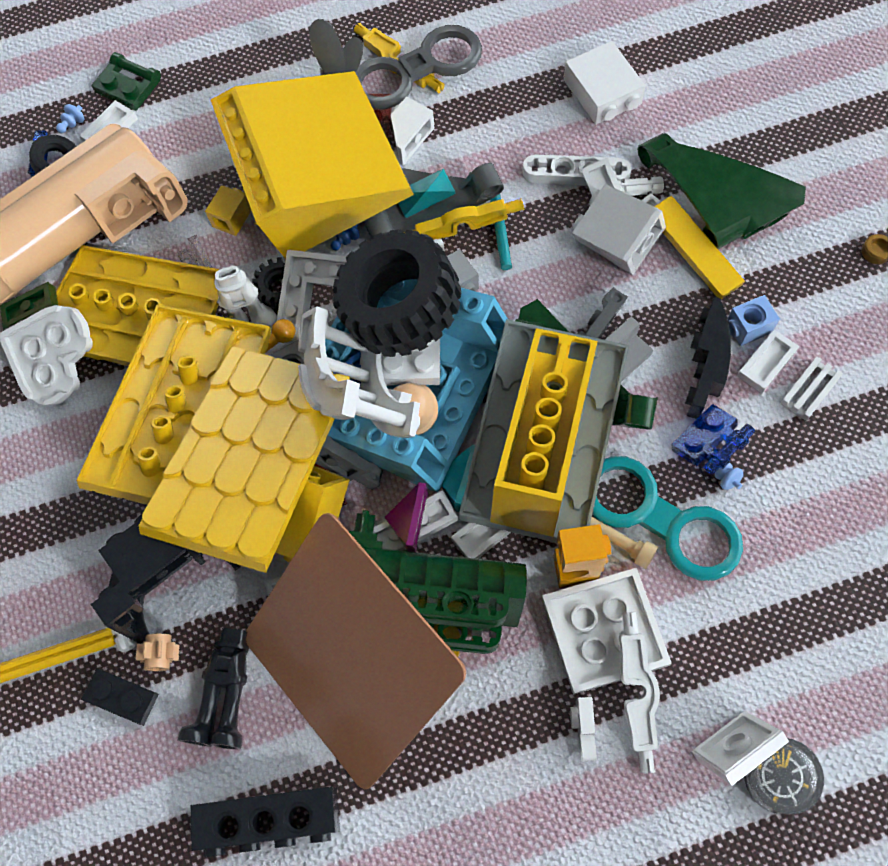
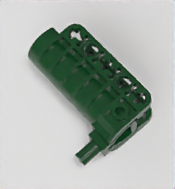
(452, 589)

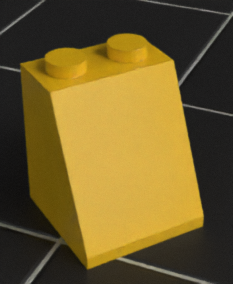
(321, 495)

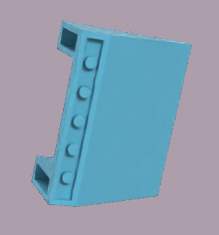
(466, 373)

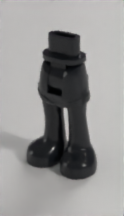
(224, 670)

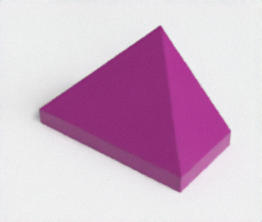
(408, 516)

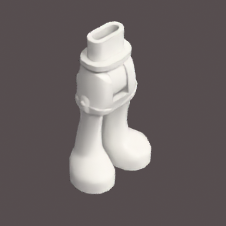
(237, 292)

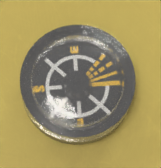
(787, 780)

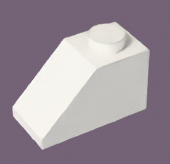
(410, 127)

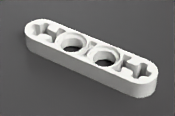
(574, 163)

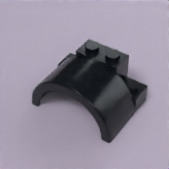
(137, 568)

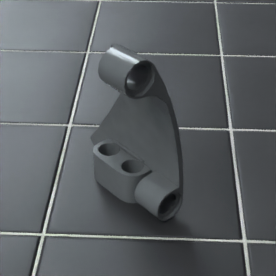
(474, 190)

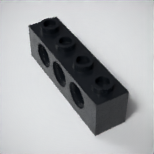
(210, 818)

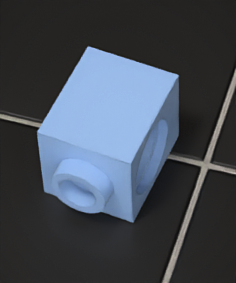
(757, 310)

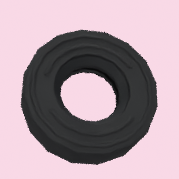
(44, 145)

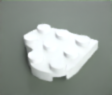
(45, 352)

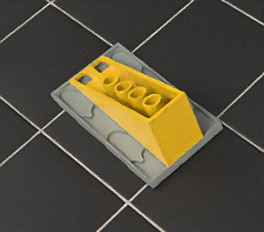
(543, 431)

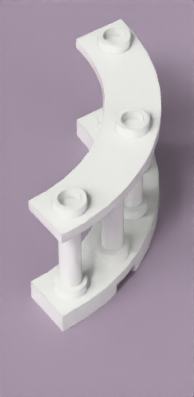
(344, 398)

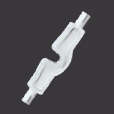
(639, 710)

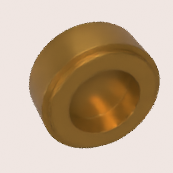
(876, 249)

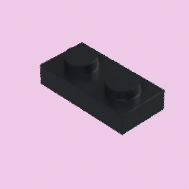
(120, 697)

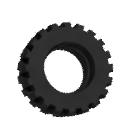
(376, 269)

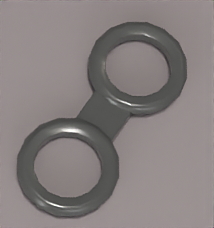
(421, 63)

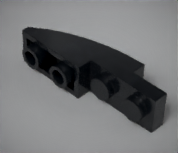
(713, 357)

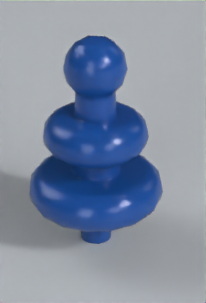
(345, 238)

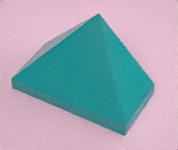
(427, 193)
(456, 478)

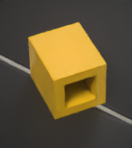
(228, 210)

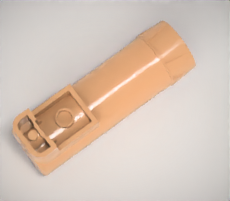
(95, 188)

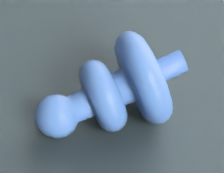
(70, 117)
(729, 477)

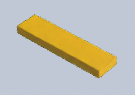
(698, 250)

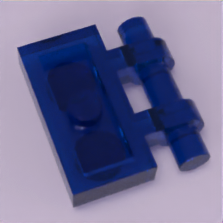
(706, 433)

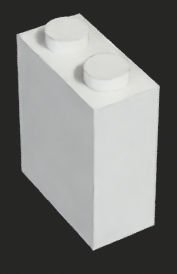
(604, 82)

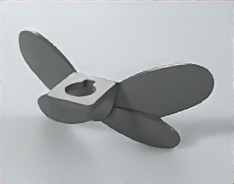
(329, 50)

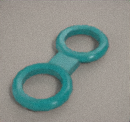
(667, 521)

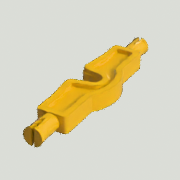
(387, 47)
(472, 215)

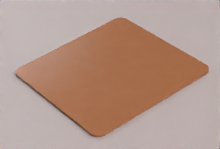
(352, 652)

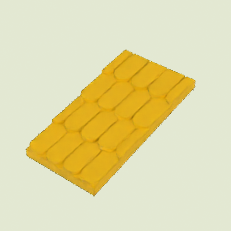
(121, 292)
(160, 398)
(240, 463)

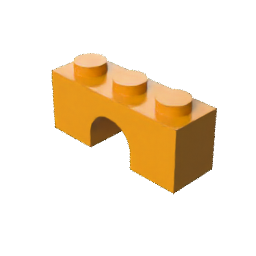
(580, 555)

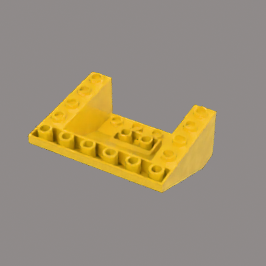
(309, 156)

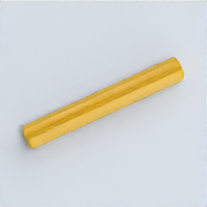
(56, 654)

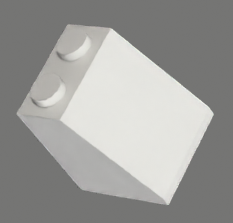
(619, 227)

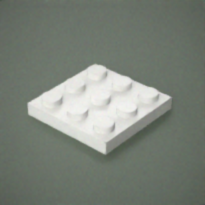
(589, 624)

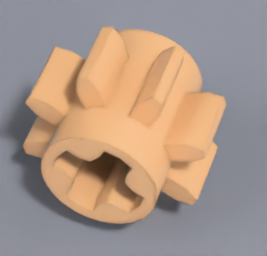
(157, 652)

